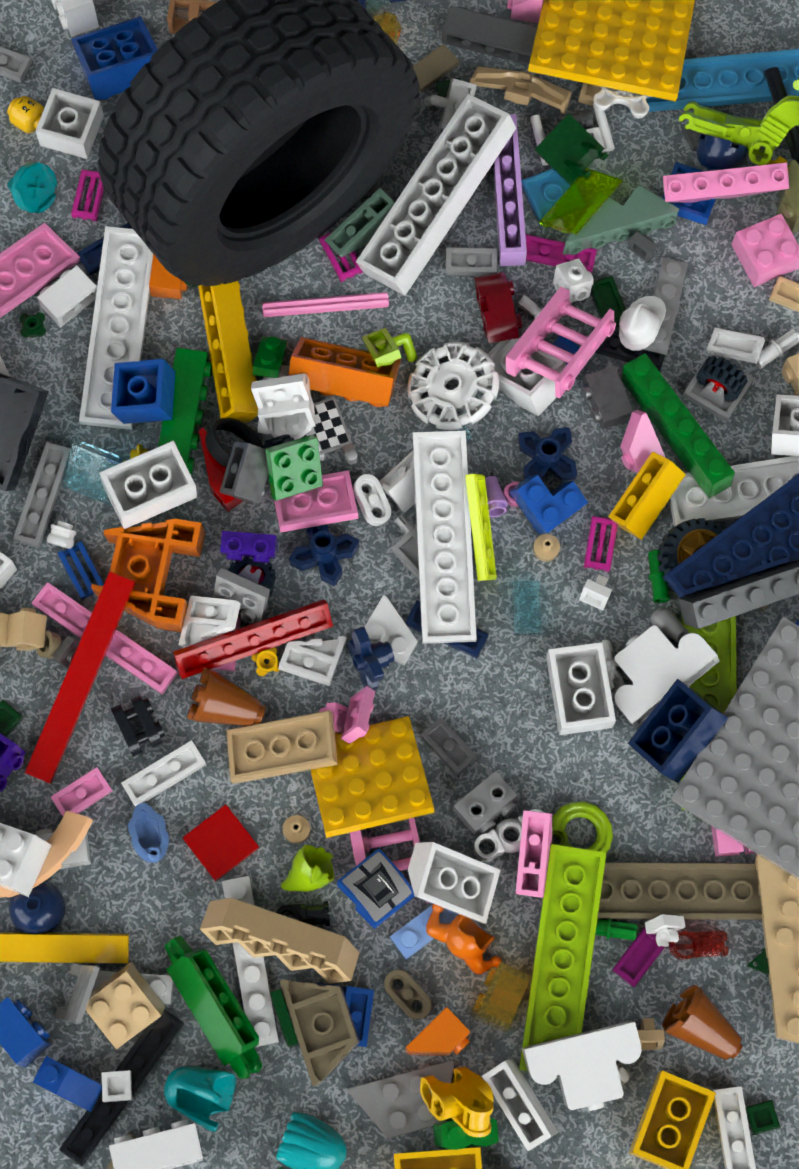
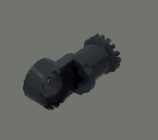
(309, 914)

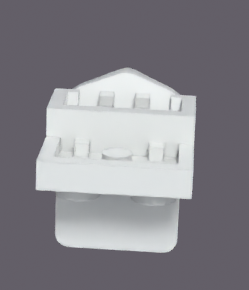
(285, 405)

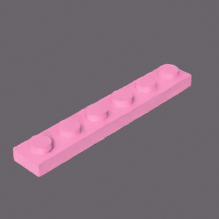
(121, 649)

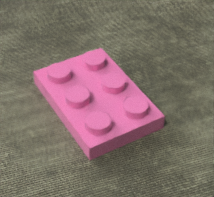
(319, 506)

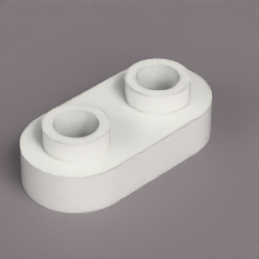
(373, 500)

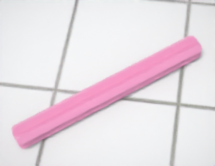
(325, 304)

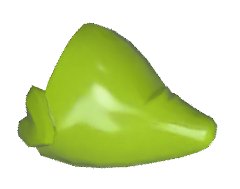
(309, 870)

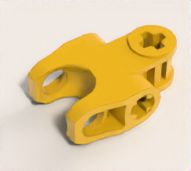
(464, 1100)

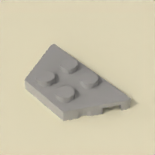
(397, 1102)

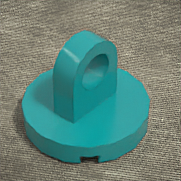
(33, 187)

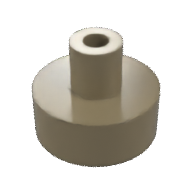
(52, 643)

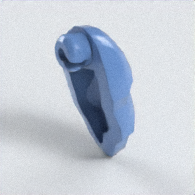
(148, 833)

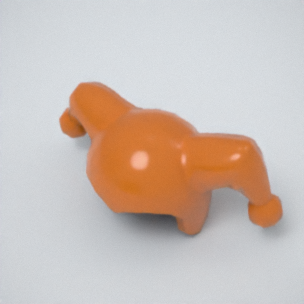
(463, 940)

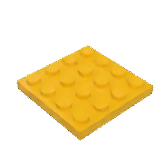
(375, 780)

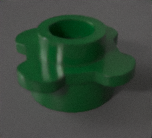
(37, 330)

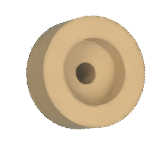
(548, 552)
(299, 835)

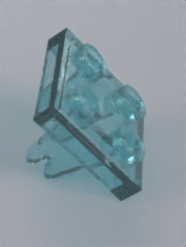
(84, 469)

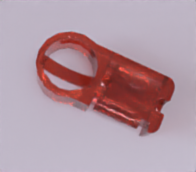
(703, 945)

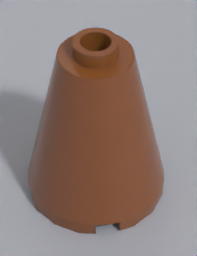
(702, 1025)

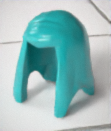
(200, 1093)
(311, 1144)

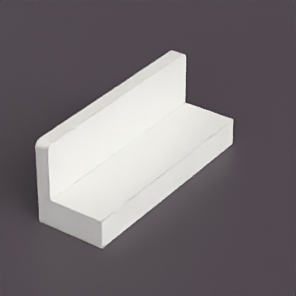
(400, 483)

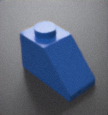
(68, 1083)

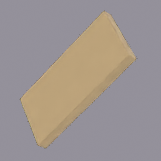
(281, 747)

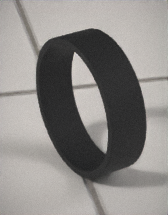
(234, 426)

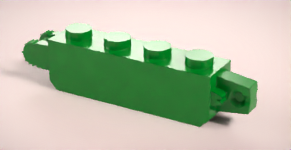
(214, 1007)

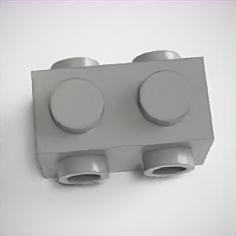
(483, 801)

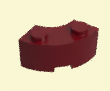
(497, 307)

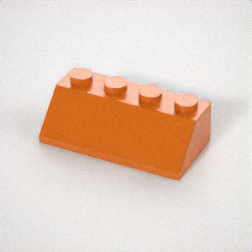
(344, 372)

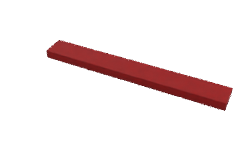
(80, 677)

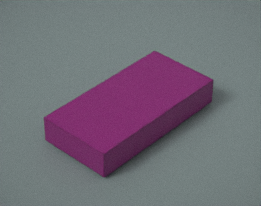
(638, 958)

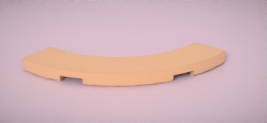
(63, 841)

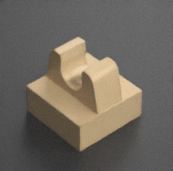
(649, 1037)

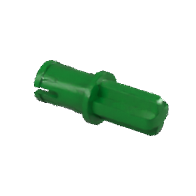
(659, 587)
(616, 929)

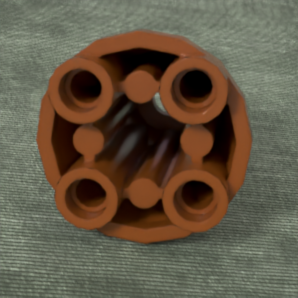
(223, 702)

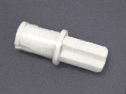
(777, 348)

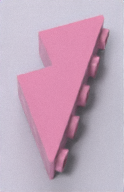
(725, 183)

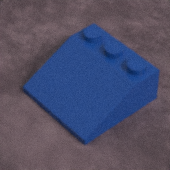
(114, 56)

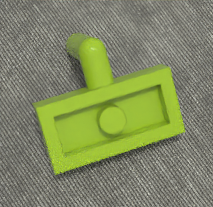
(385, 348)

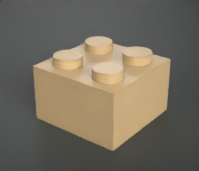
(124, 1005)

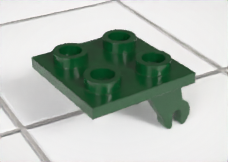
(570, 150)

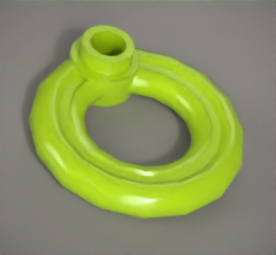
(590, 812)

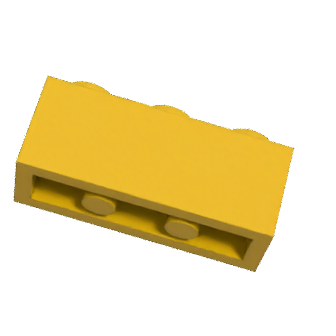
(647, 495)

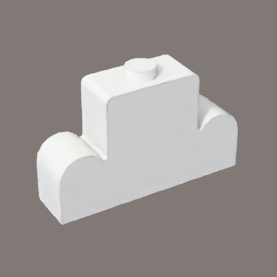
(653, 668)
(585, 1064)

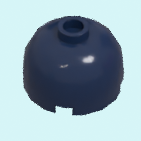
(720, 153)
(39, 911)

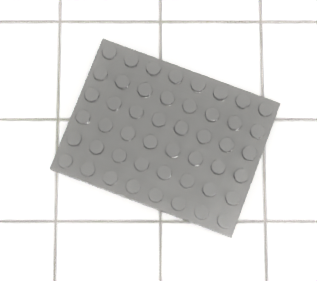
(751, 767)

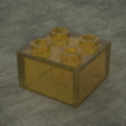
(502, 997)

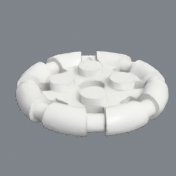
(459, 398)

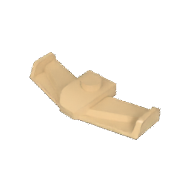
(522, 86)

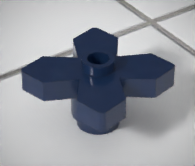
(555, 462)
(325, 552)
(369, 657)

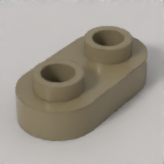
(407, 995)

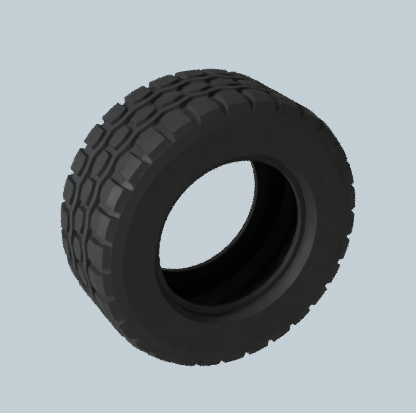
(255, 133)

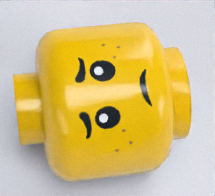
(25, 113)

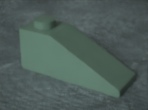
(361, 224)

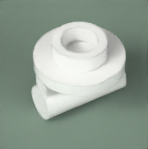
(62, 535)

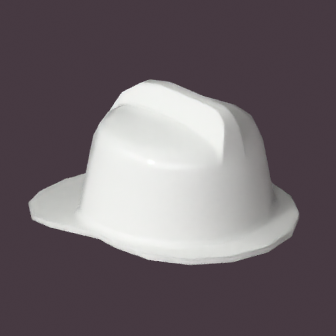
(641, 322)

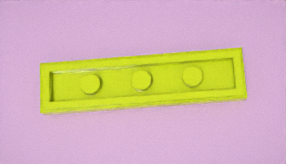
(481, 527)

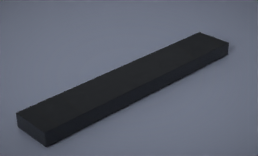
(139, 1061)

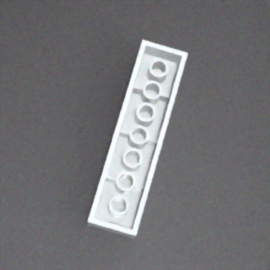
(436, 194)

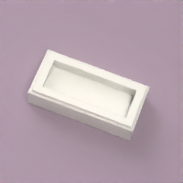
(736, 345)

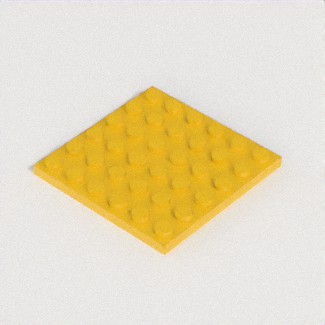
(615, 43)

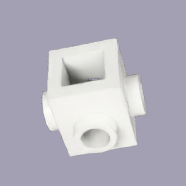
(575, 278)

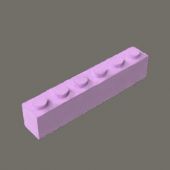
(510, 203)

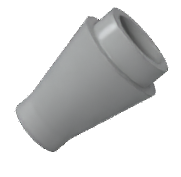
(668, 624)

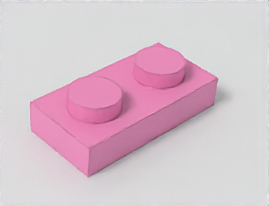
(358, 715)
(82, 793)

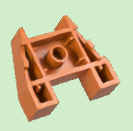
(145, 558)

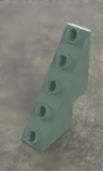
(618, 222)

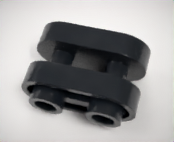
(141, 709)

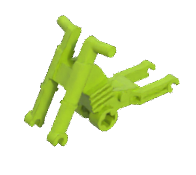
(747, 131)

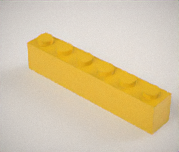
(229, 350)

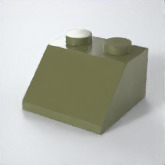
(789, 199)

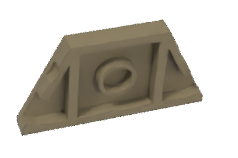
(321, 1025)

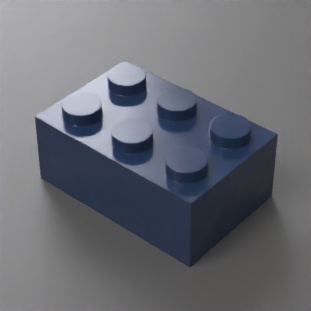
(677, 730)

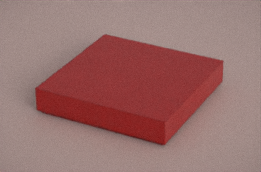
(220, 843)

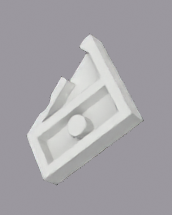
(208, 619)
(388, 626)
(313, 659)

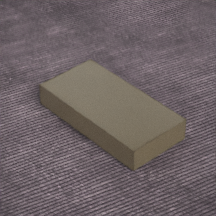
(435, 67)

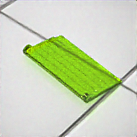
(580, 202)

